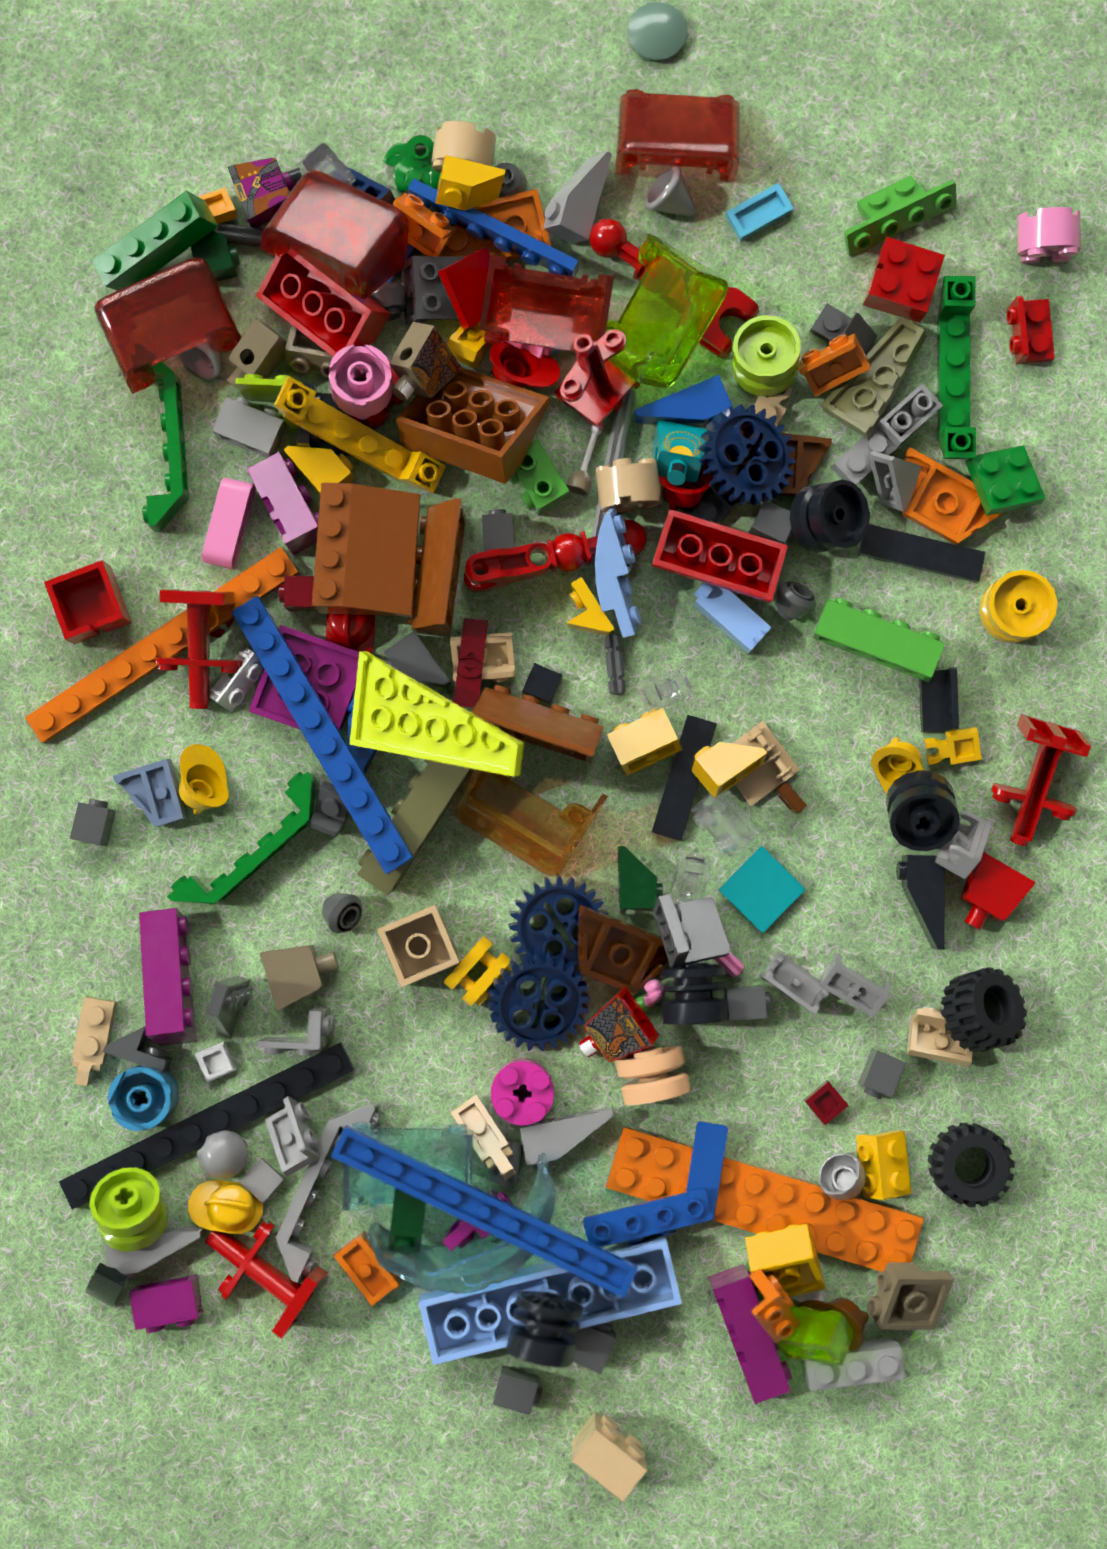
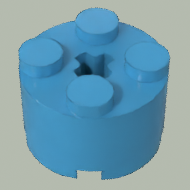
(126, 1102)

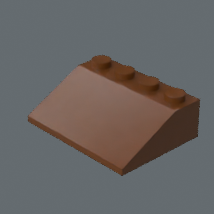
(474, 424)
(366, 550)
(439, 568)
(538, 724)

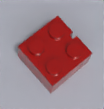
(905, 281)
(87, 602)

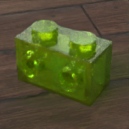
(819, 1338)

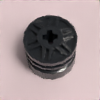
(694, 995)
(543, 1331)

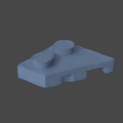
(155, 791)

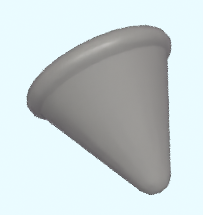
(670, 194)
(202, 361)

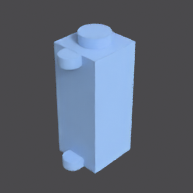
(731, 616)

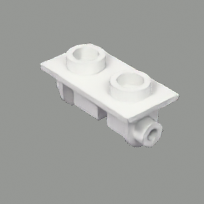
(231, 691)

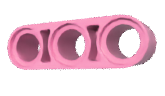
(228, 523)

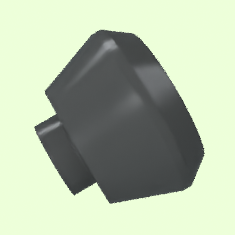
(514, 180)
(392, 298)
(794, 600)
(342, 912)

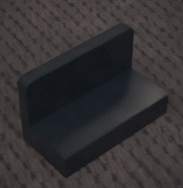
(939, 702)

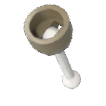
(580, 481)

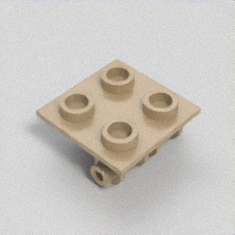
(775, 769)

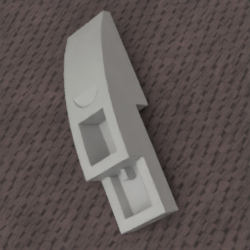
(888, 434)

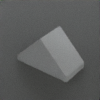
(894, 479)

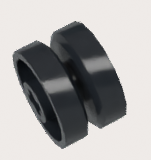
(830, 516)
(922, 810)

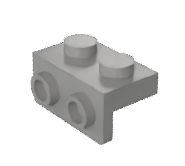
(292, 1137)

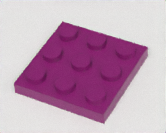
(329, 669)

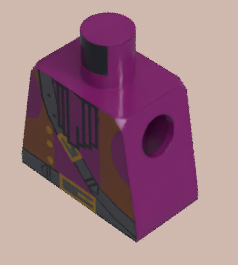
(262, 188)

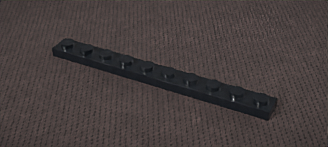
(224, 1115)

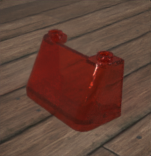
(678, 132)
(343, 227)
(542, 306)
(165, 319)

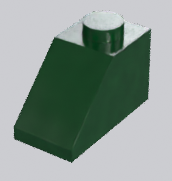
(218, 254)
(636, 882)
(406, 1223)

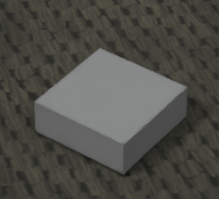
(262, 1180)

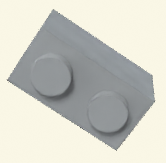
(249, 427)

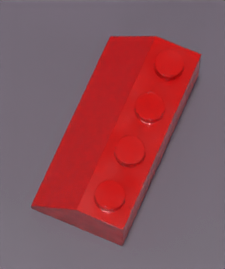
(317, 304)
(720, 556)

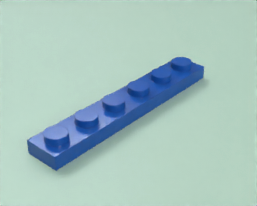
(504, 236)

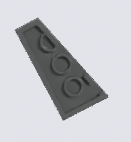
(226, 1003)

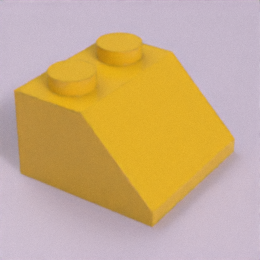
(788, 1257)

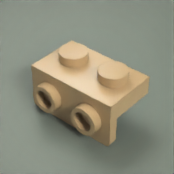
(498, 657)
(932, 1040)

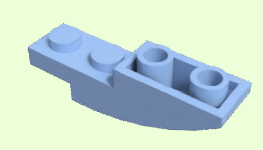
(613, 561)

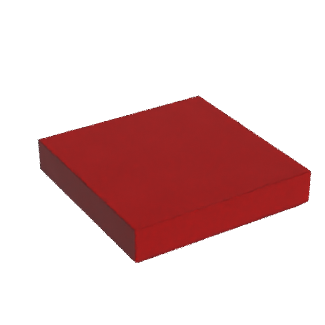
(466, 285)

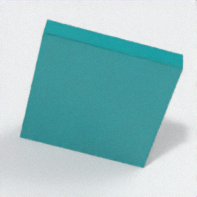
(761, 889)

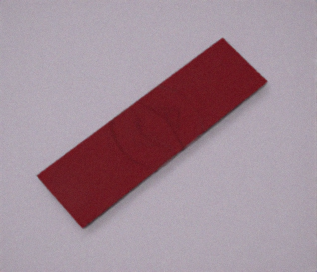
(470, 662)

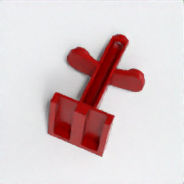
(595, 383)
(198, 634)
(1052, 741)
(274, 1281)

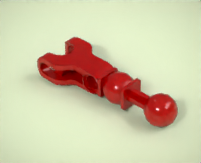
(610, 240)
(564, 553)

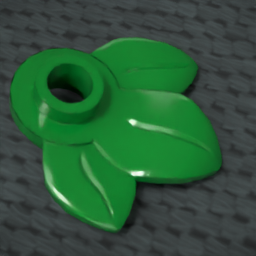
(410, 165)

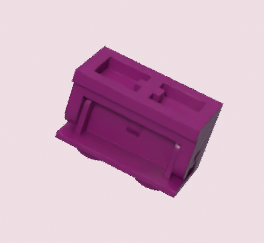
(166, 1303)

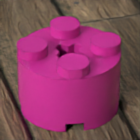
(507, 1102)

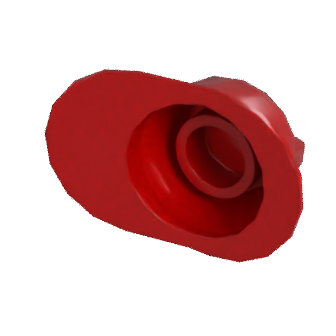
(521, 367)
(687, 494)
(351, 631)

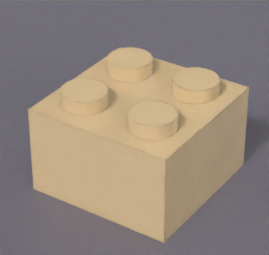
(419, 945)
(609, 1455)

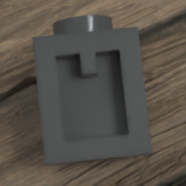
(329, 811)

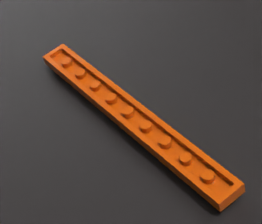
(141, 657)

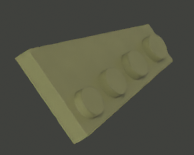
(865, 397)

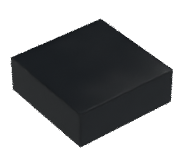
(542, 683)

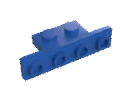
(648, 1218)

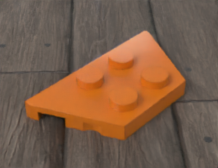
(945, 501)

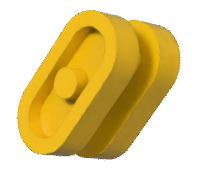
(477, 991)

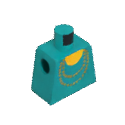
(677, 452)

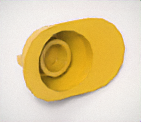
(895, 761)
(202, 778)
(224, 1207)

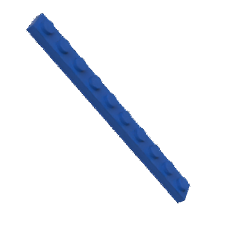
(323, 735)
(484, 1211)

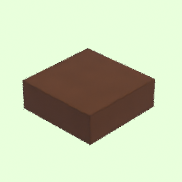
(790, 798)

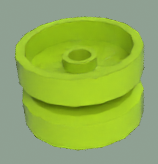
(766, 355)
(128, 1209)

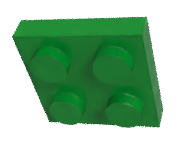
(1005, 480)

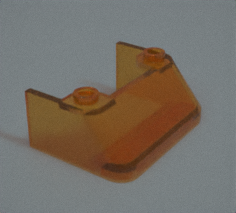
(523, 821)

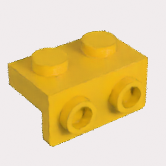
(885, 1164)

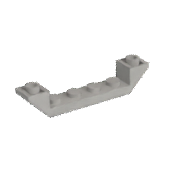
(294, 1252)

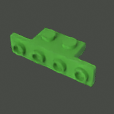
(897, 210)

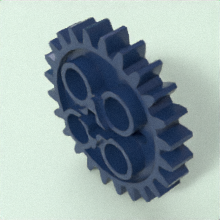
(768, 473)
(536, 939)
(511, 998)

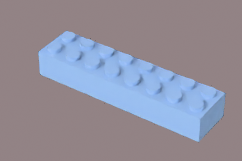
(482, 1319)

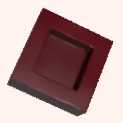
(826, 1102)

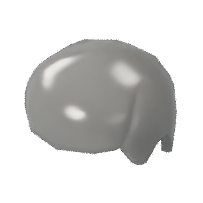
(223, 1154)
(842, 1176)

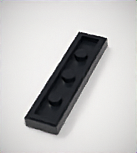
(922, 553)
(682, 782)

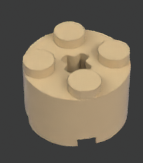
(464, 142)
(628, 485)

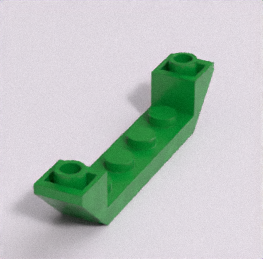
(953, 367)
(162, 508)
(302, 793)

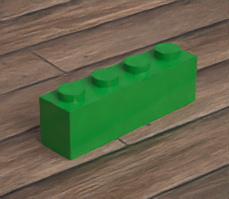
(155, 242)

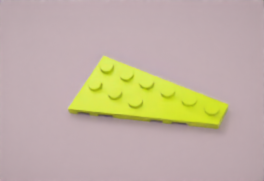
(414, 721)

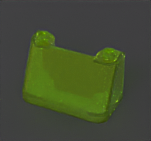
(666, 314)

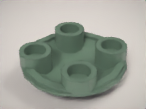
(657, 31)

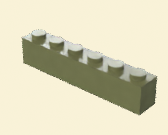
(417, 818)

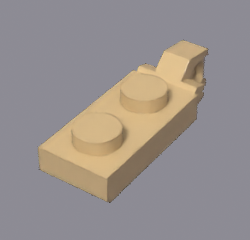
(92, 1037)
(487, 1137)

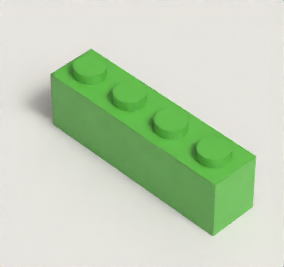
(878, 639)

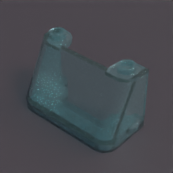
(439, 1147)

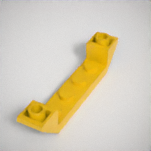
(326, 422)

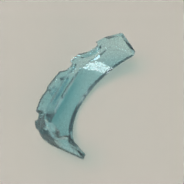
(477, 1263)

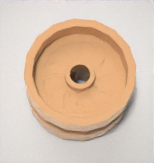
(653, 1080)

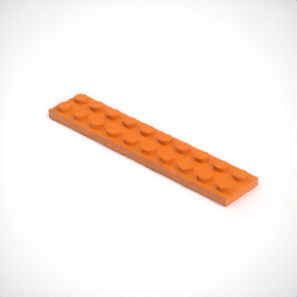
(769, 1202)

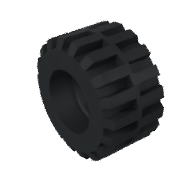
(983, 1010)
(995, 1173)

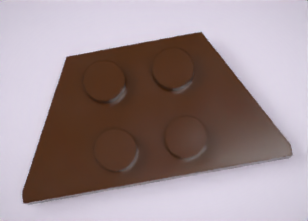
(807, 453)
(617, 951)

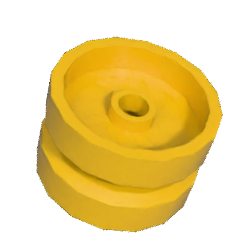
(1036, 604)

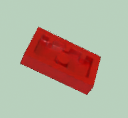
(1031, 330)

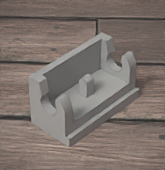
(966, 846)
(794, 982)
(854, 987)

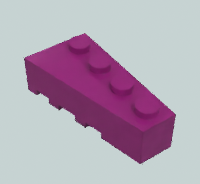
(167, 977)
(752, 1344)

